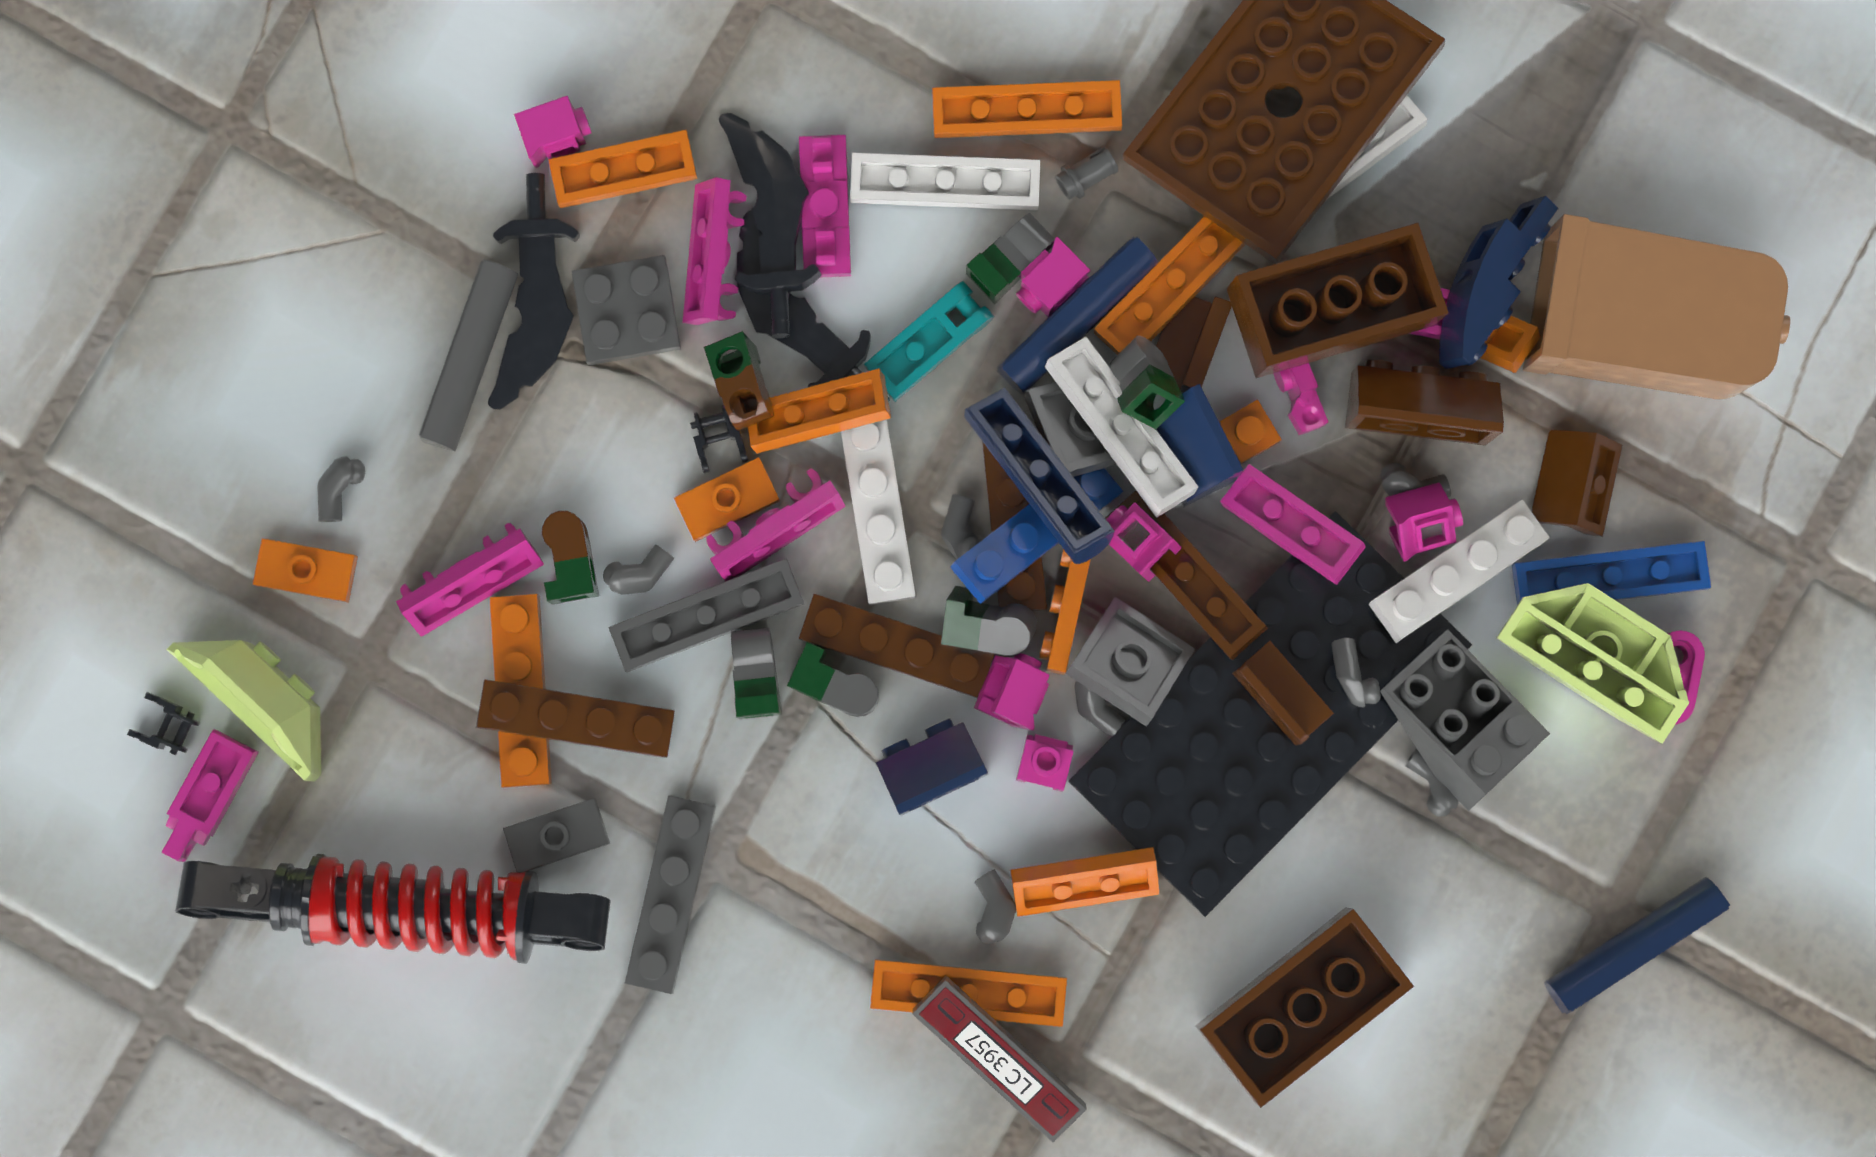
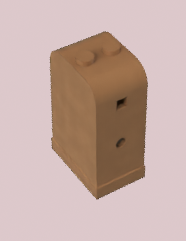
(1656, 310)

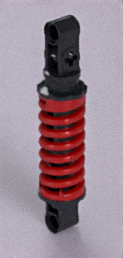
(398, 910)

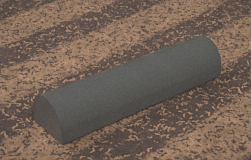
(468, 355)

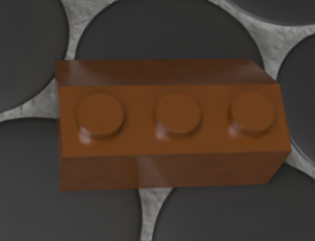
(1424, 403)

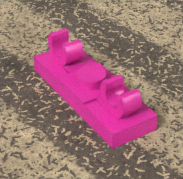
(827, 205)
(710, 252)
(1293, 524)
(775, 528)
(469, 581)

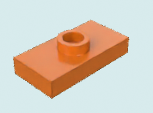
(727, 499)
(305, 570)

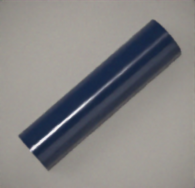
(1078, 314)
(1040, 476)
(1636, 945)

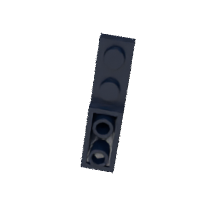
(1482, 286)

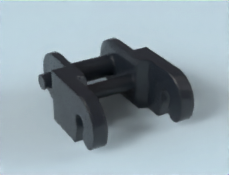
(702, 442)
(171, 710)

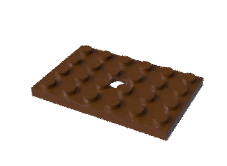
(1267, 172)

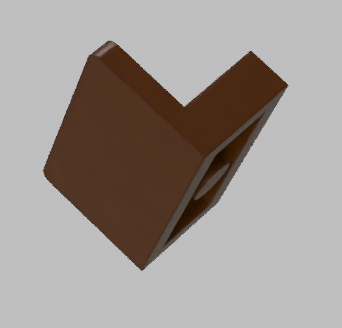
(1192, 339)
(1576, 481)
(1283, 693)

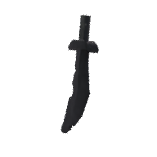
(776, 214)
(539, 297)
(807, 336)

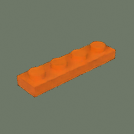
(1027, 109)
(1169, 285)
(520, 661)
(999, 993)

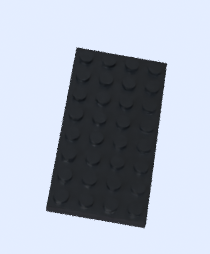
(1213, 771)

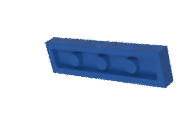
(1022, 541)
(1620, 573)

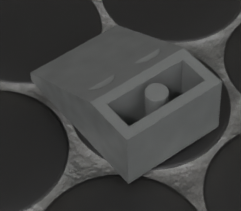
(1462, 719)

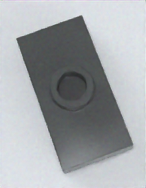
(556, 835)

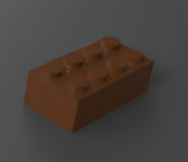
(1336, 300)
(1304, 1006)

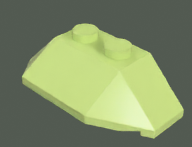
(1601, 655)
(260, 696)

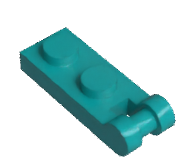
(929, 341)

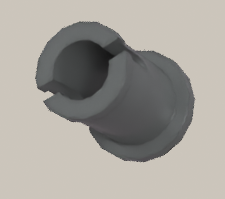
(1086, 173)

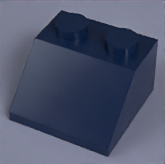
(1200, 444)
(931, 767)

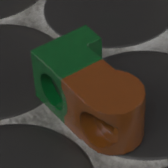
(739, 380)
(572, 559)

